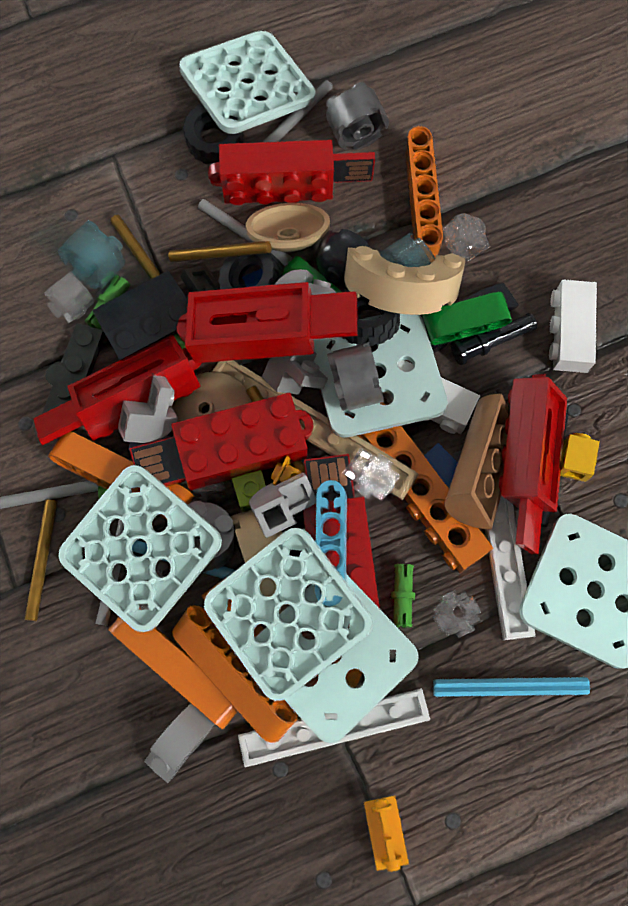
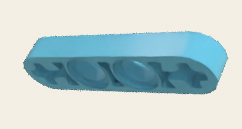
(337, 542)

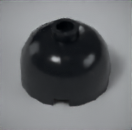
(332, 254)

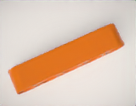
(425, 181)
(98, 463)
(222, 666)
(177, 670)

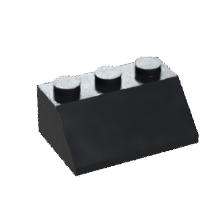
(142, 315)

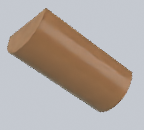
(475, 483)

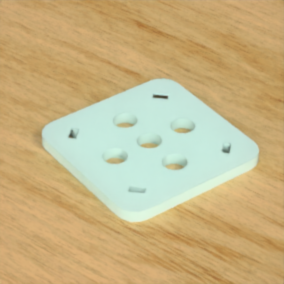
(256, 54)
(405, 387)
(173, 544)
(564, 601)
(283, 649)
(370, 656)

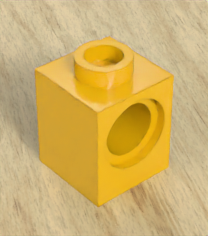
(579, 457)

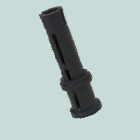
(481, 344)

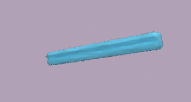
(511, 686)

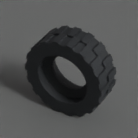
(203, 151)
(236, 266)
(375, 330)

